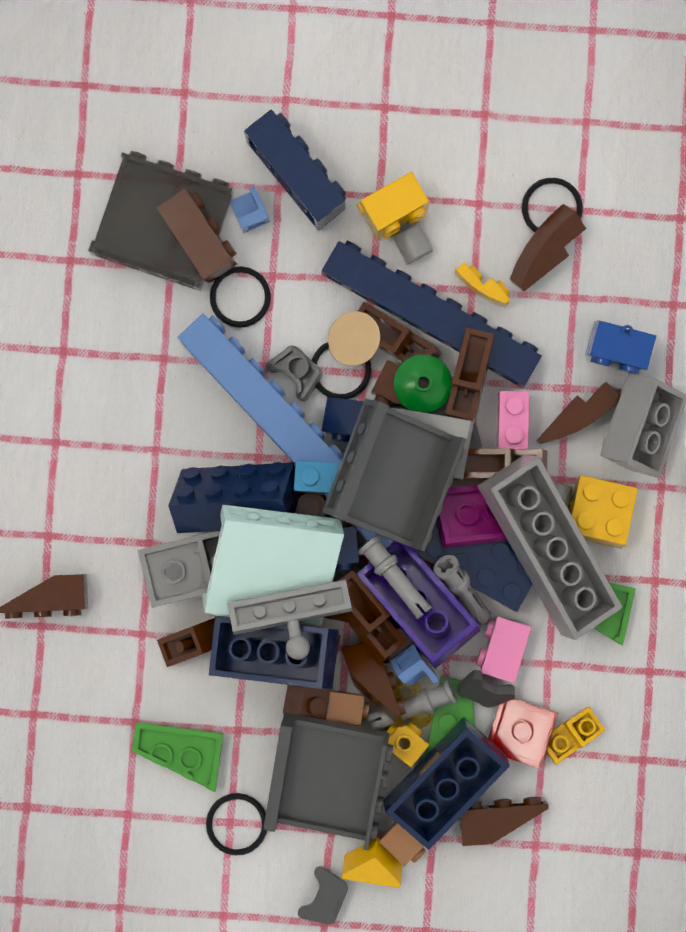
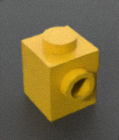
(407, 742)

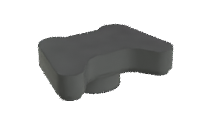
(299, 368)
(481, 689)
(327, 900)

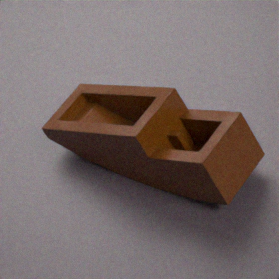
(546, 247)
(398, 339)
(470, 374)
(581, 414)
(488, 462)
(371, 620)

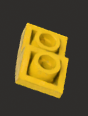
(491, 290)
(574, 734)

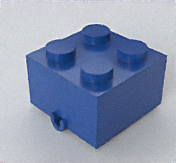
(619, 345)

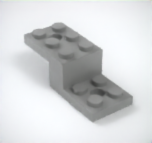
(196, 560)

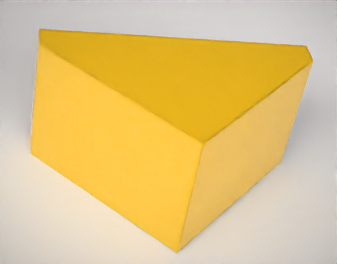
(372, 866)

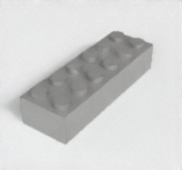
(550, 546)

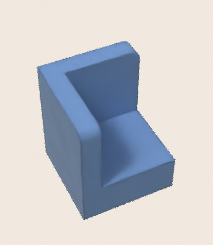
(249, 210)
(412, 666)

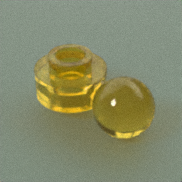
(419, 720)

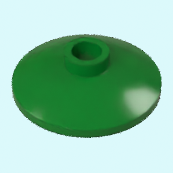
(417, 398)

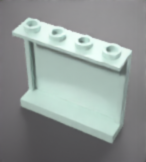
(269, 555)

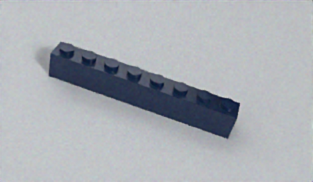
(425, 310)

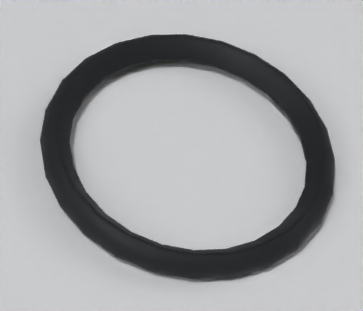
(570, 187)
(259, 316)
(361, 387)
(216, 805)

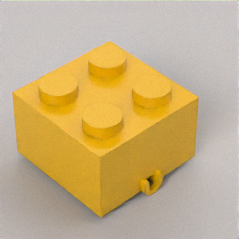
(394, 206)
(603, 510)

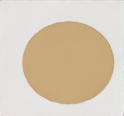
(354, 338)

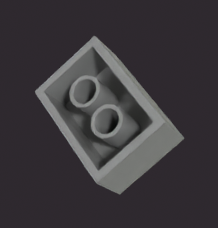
(644, 425)

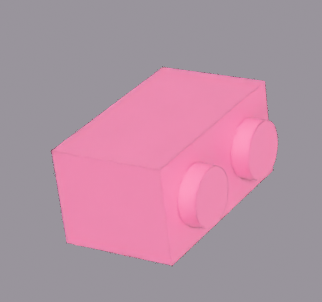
(512, 419)
(503, 649)

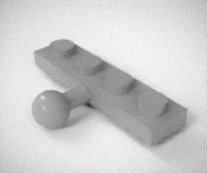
(290, 609)

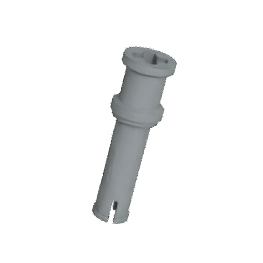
(386, 565)
(458, 583)
(426, 702)

